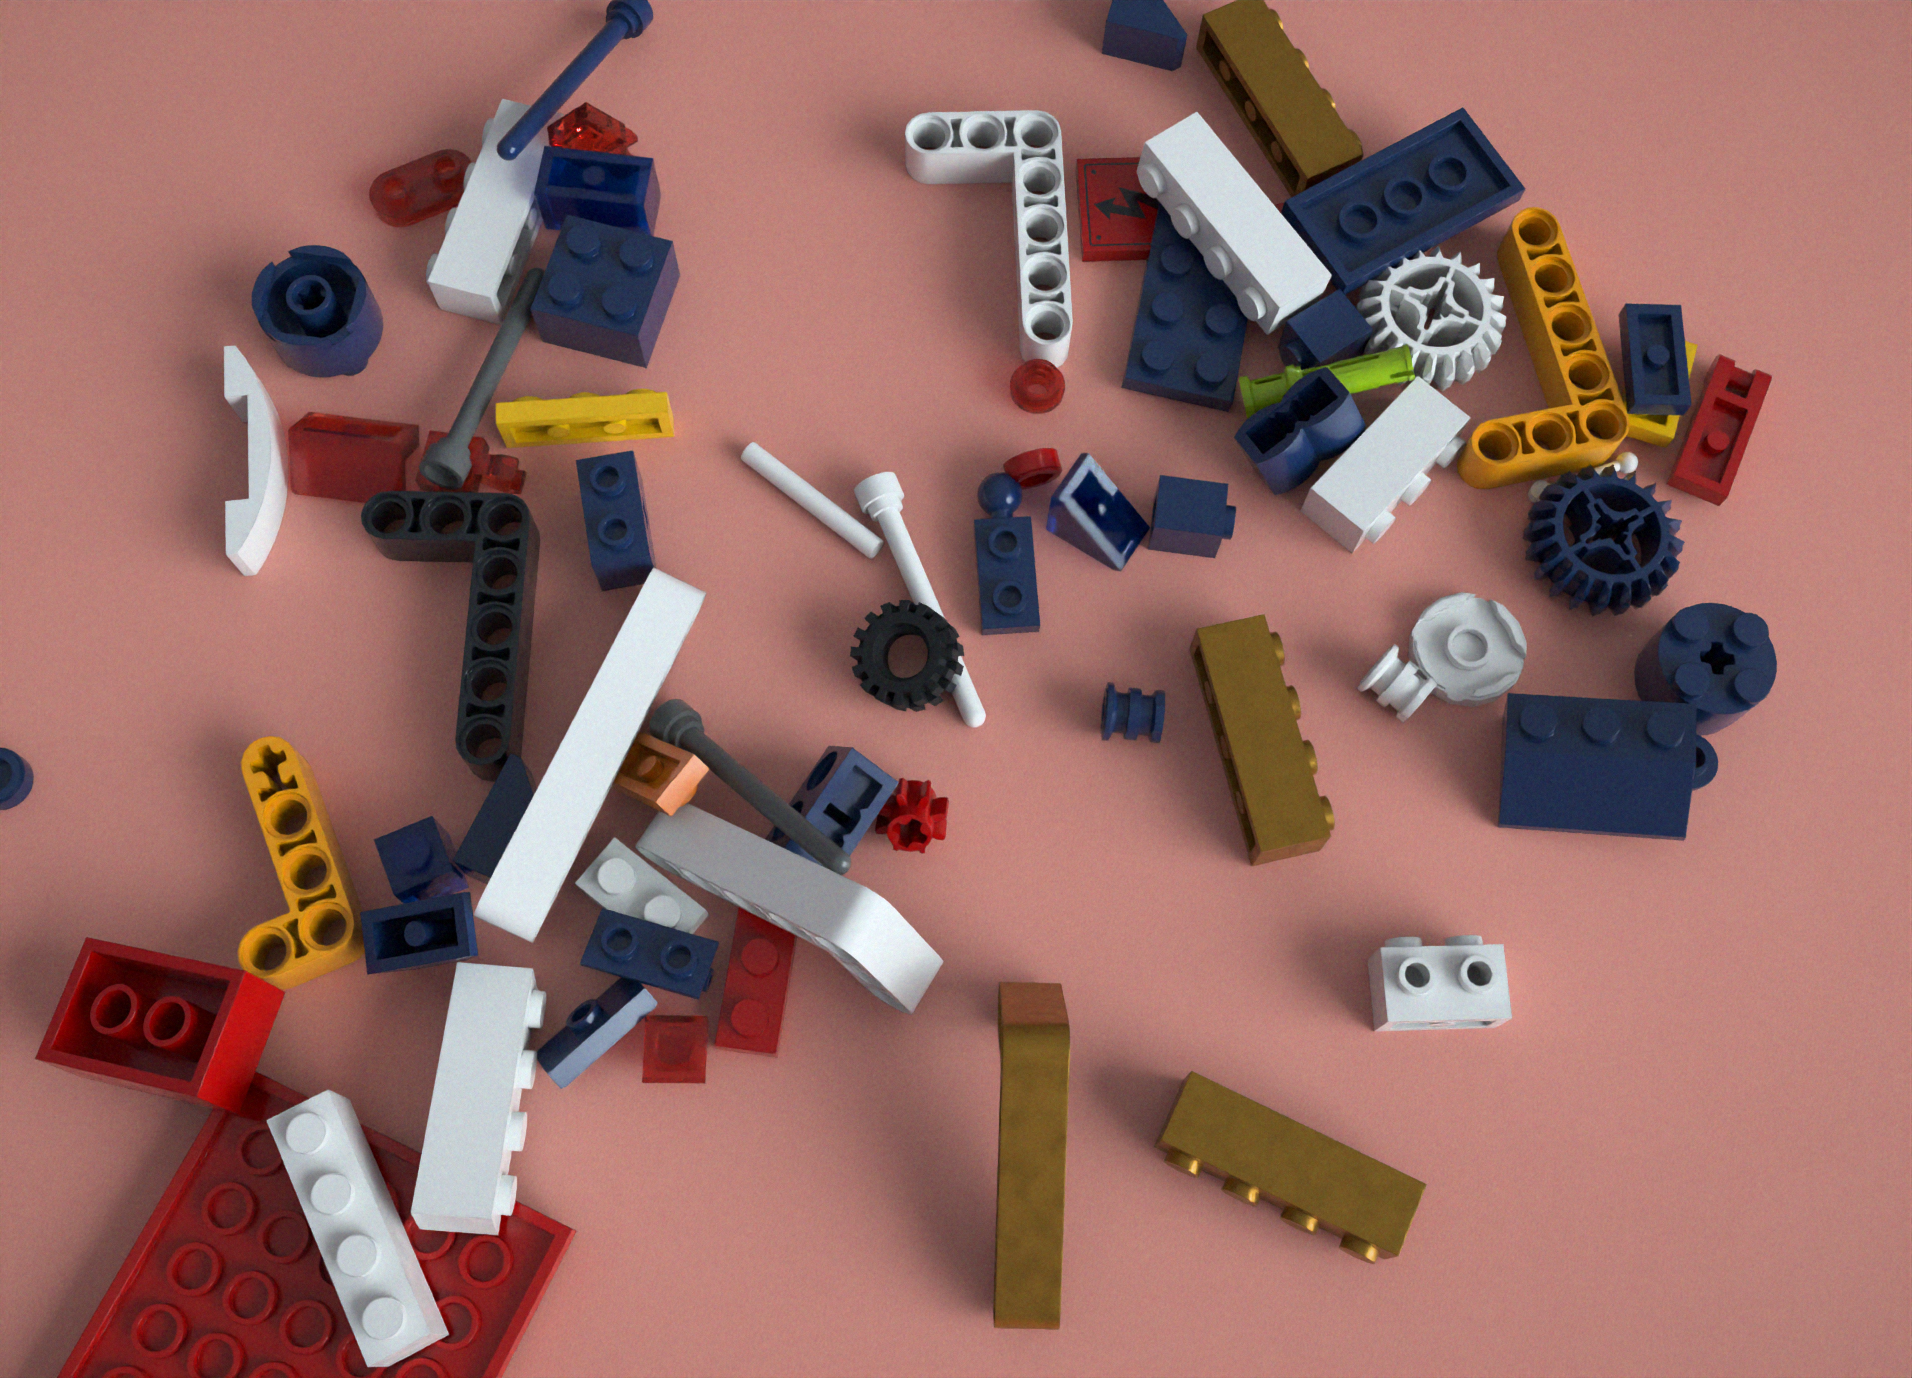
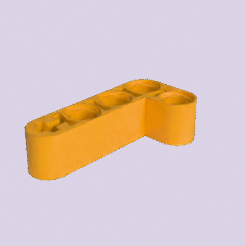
(293, 859)

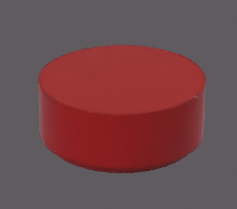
(1034, 467)

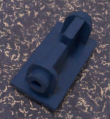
(650, 954)

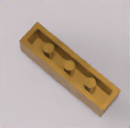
(1276, 94)
(1260, 740)
(1289, 1167)

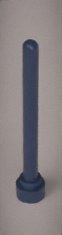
(623, 21)

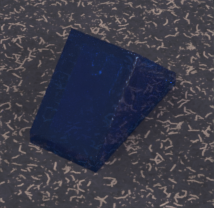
(1095, 515)

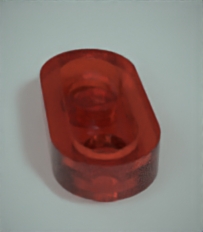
(423, 187)

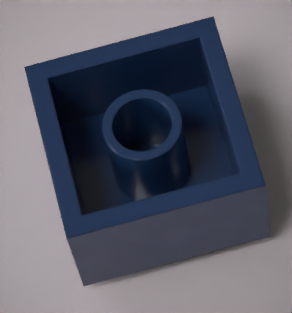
(606, 291)

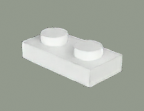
(632, 887)

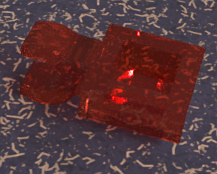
(591, 130)
(493, 470)

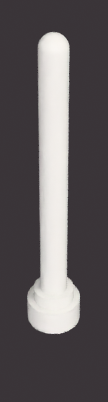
(881, 498)

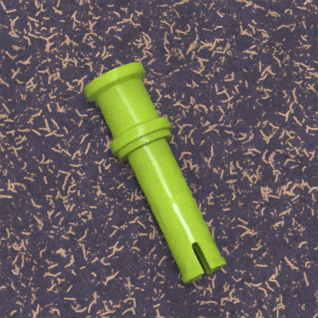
(1355, 374)

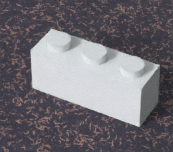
(1387, 466)

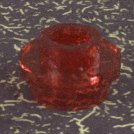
(1042, 373)

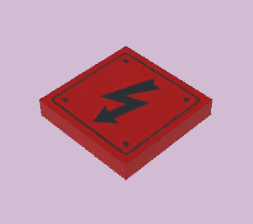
(1113, 210)

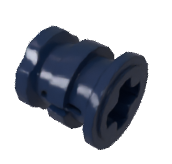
(1132, 714)

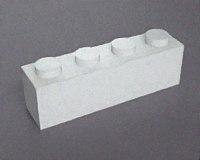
(1231, 223)
(492, 225)
(477, 1100)
(357, 1229)

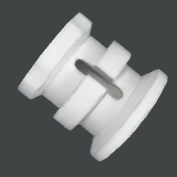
(1397, 684)

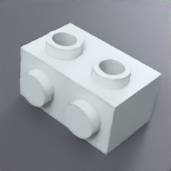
(1439, 985)

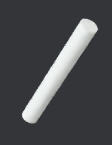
(812, 500)

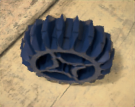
(1606, 569)

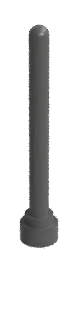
(448, 459)
(682, 727)

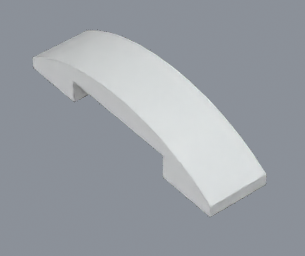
(255, 521)

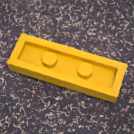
(585, 418)

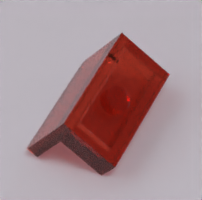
(349, 456)

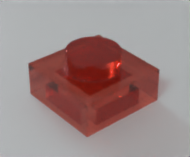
(674, 1049)

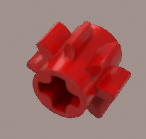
(913, 816)

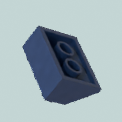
(1597, 766)

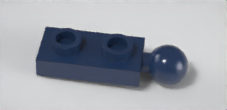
(1005, 560)

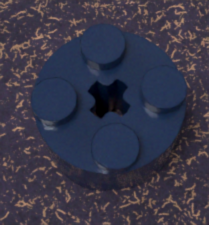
(318, 312)
(1711, 660)

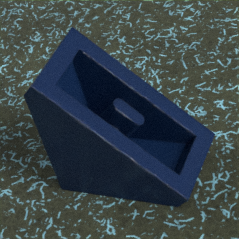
(1144, 34)

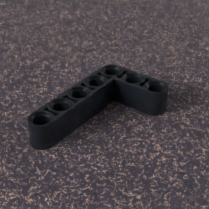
(488, 608)

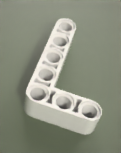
(1034, 215)
(798, 897)

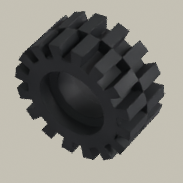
(876, 643)

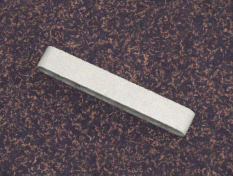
(589, 757)

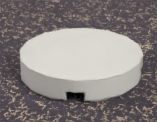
(1468, 649)

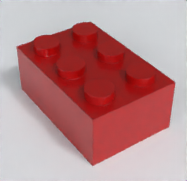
(161, 1024)

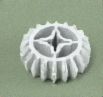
(1464, 324)

